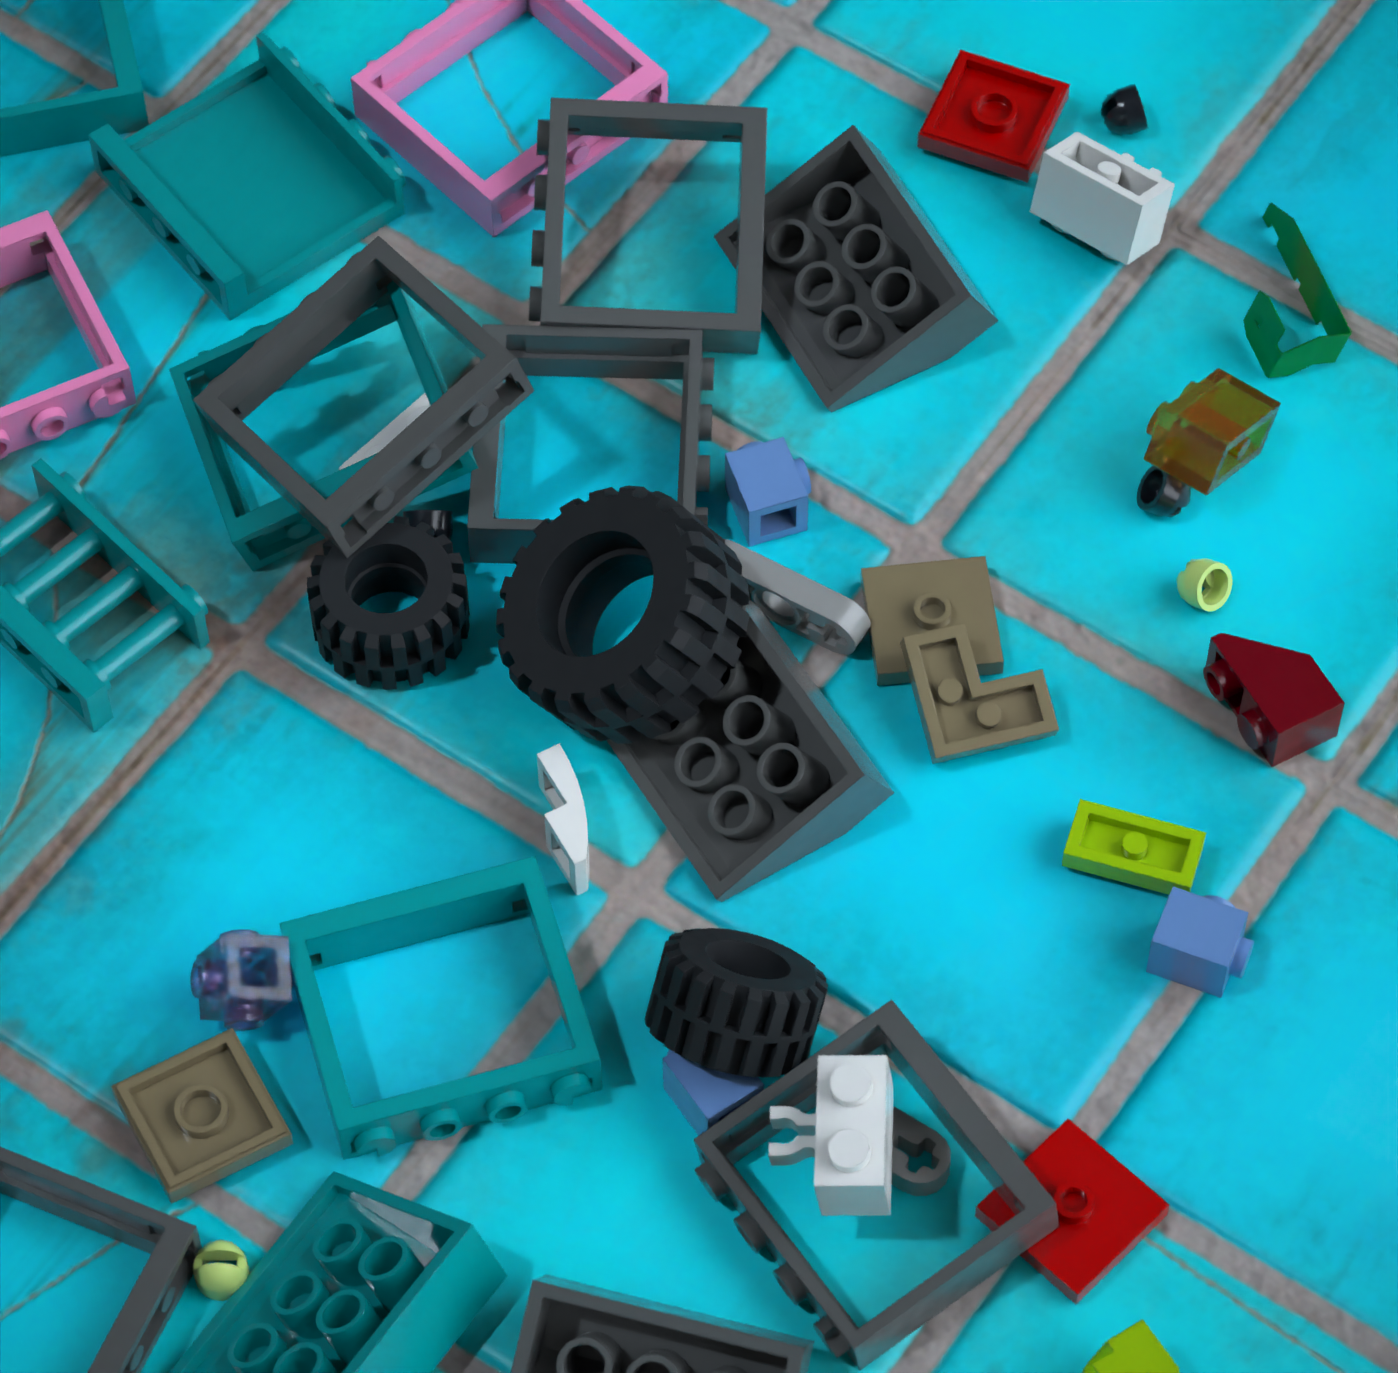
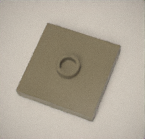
(925, 598)
(202, 1115)

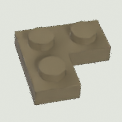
(960, 711)

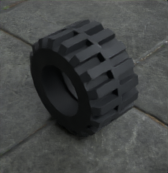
(396, 643)
(735, 1002)

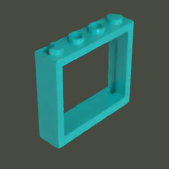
(76, 116)
(277, 526)
(417, 917)

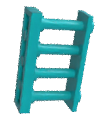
(46, 646)

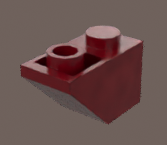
(1276, 695)

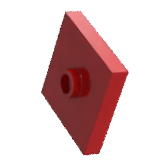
(993, 115)
(1098, 1205)

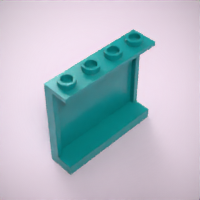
(253, 180)

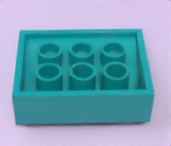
(352, 1290)

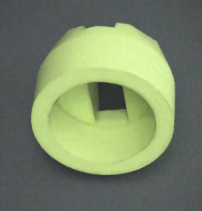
(1211, 575)
(220, 1280)

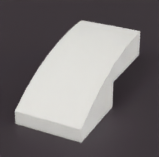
(567, 822)

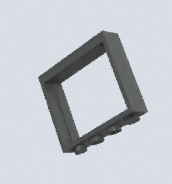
(746, 125)
(598, 354)
(415, 454)
(749, 1126)
(167, 1239)

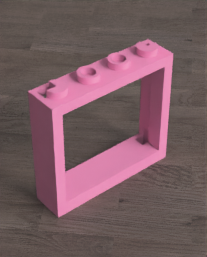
(449, 37)
(85, 397)

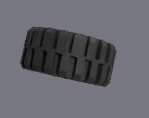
(672, 652)

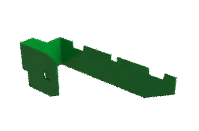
(1316, 297)

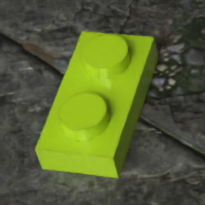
(1133, 848)

